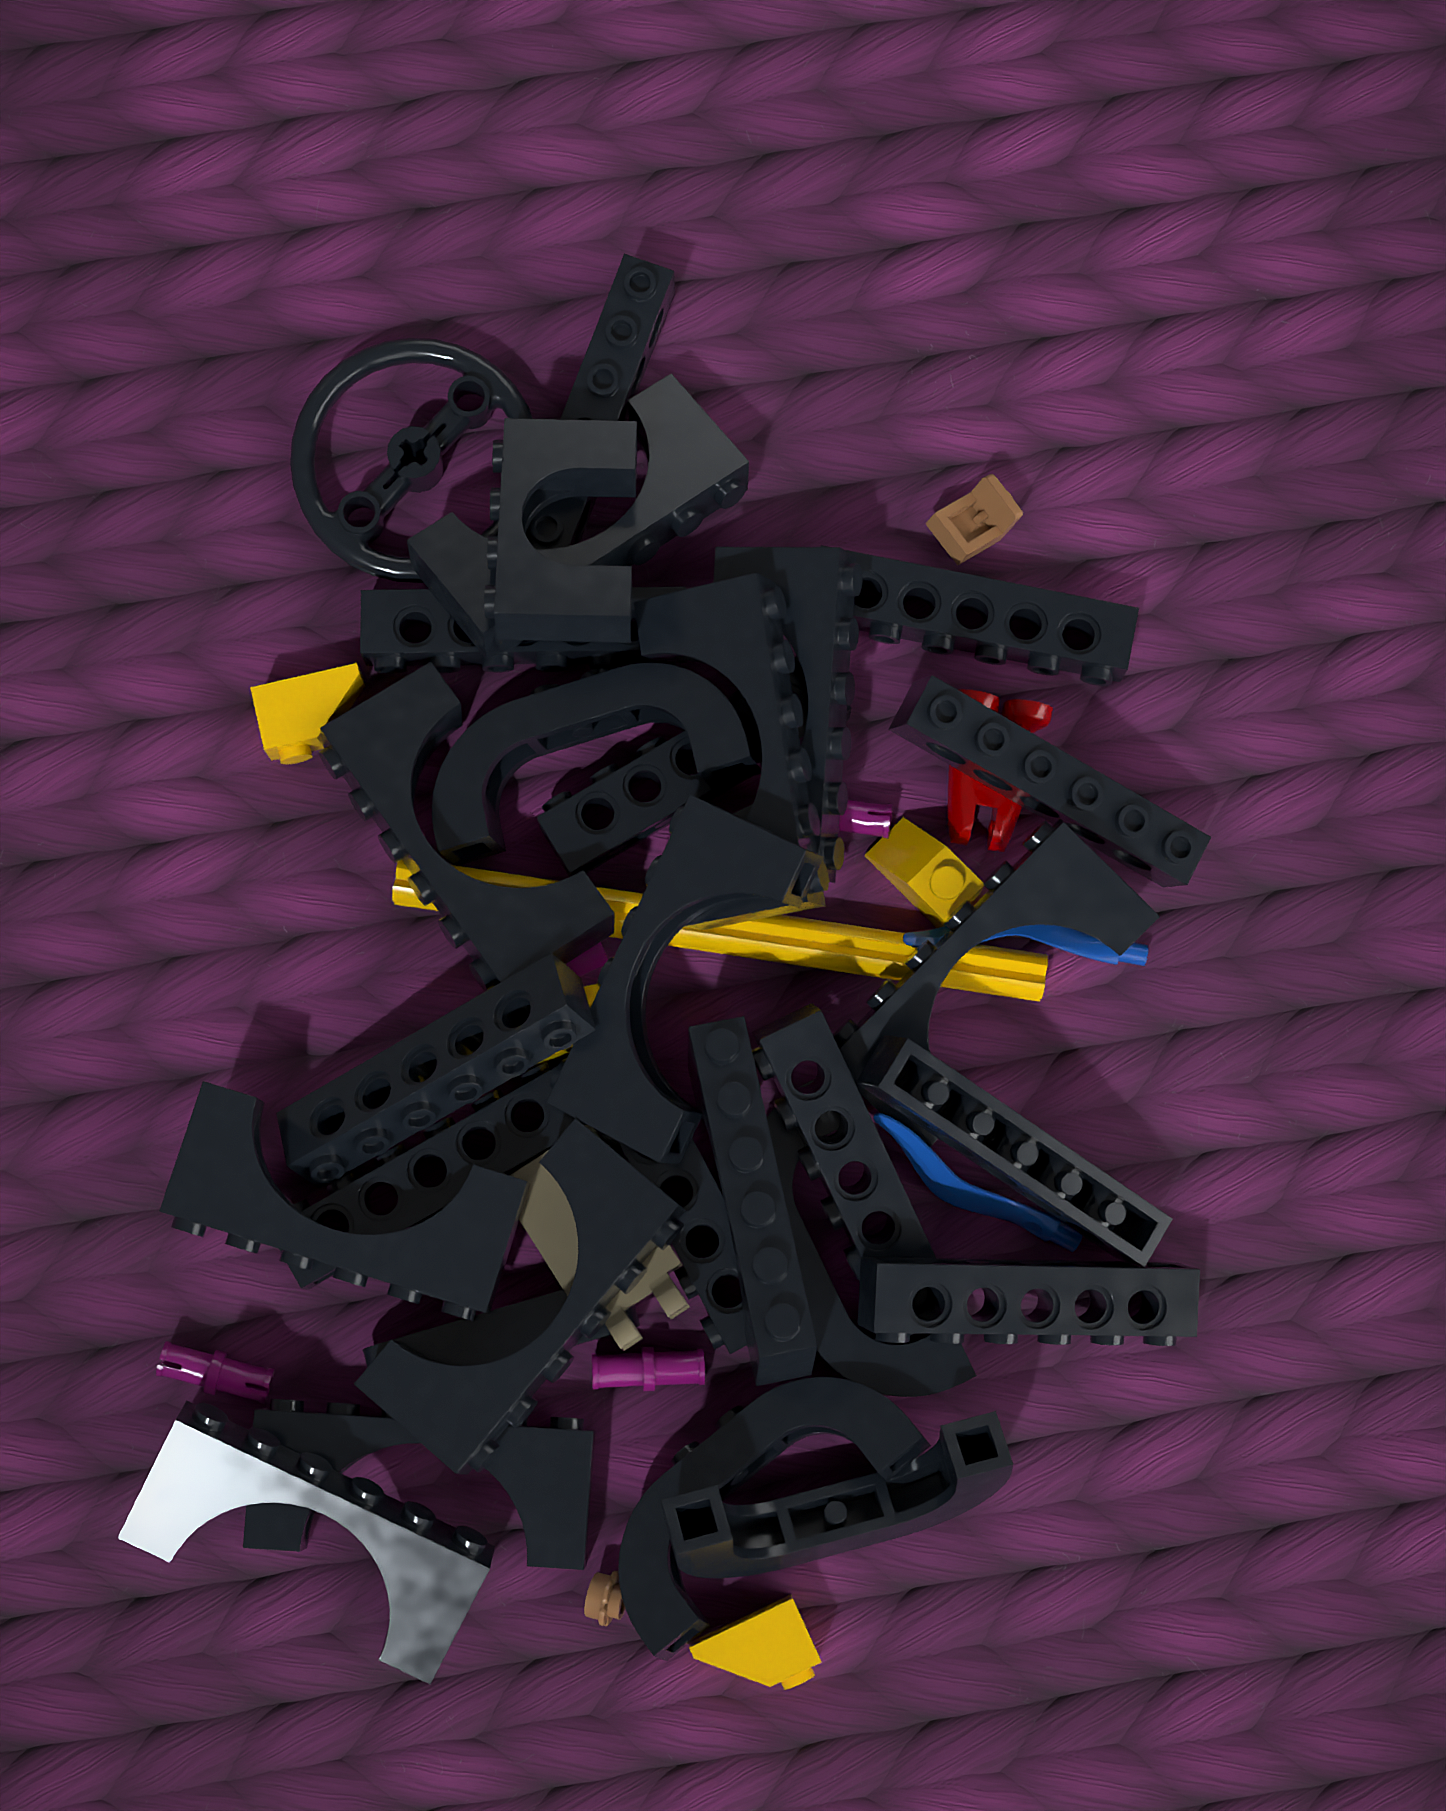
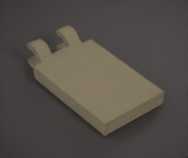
(554, 1232)

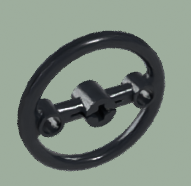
(398, 477)

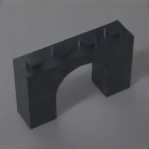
(538, 466)

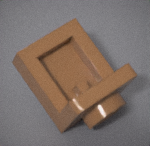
(975, 520)

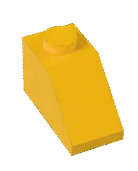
(297, 708)
(924, 871)
(762, 1646)

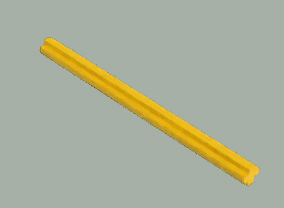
(805, 942)

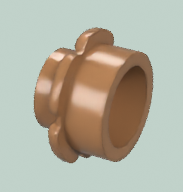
(604, 1598)

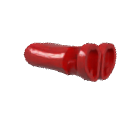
(967, 792)

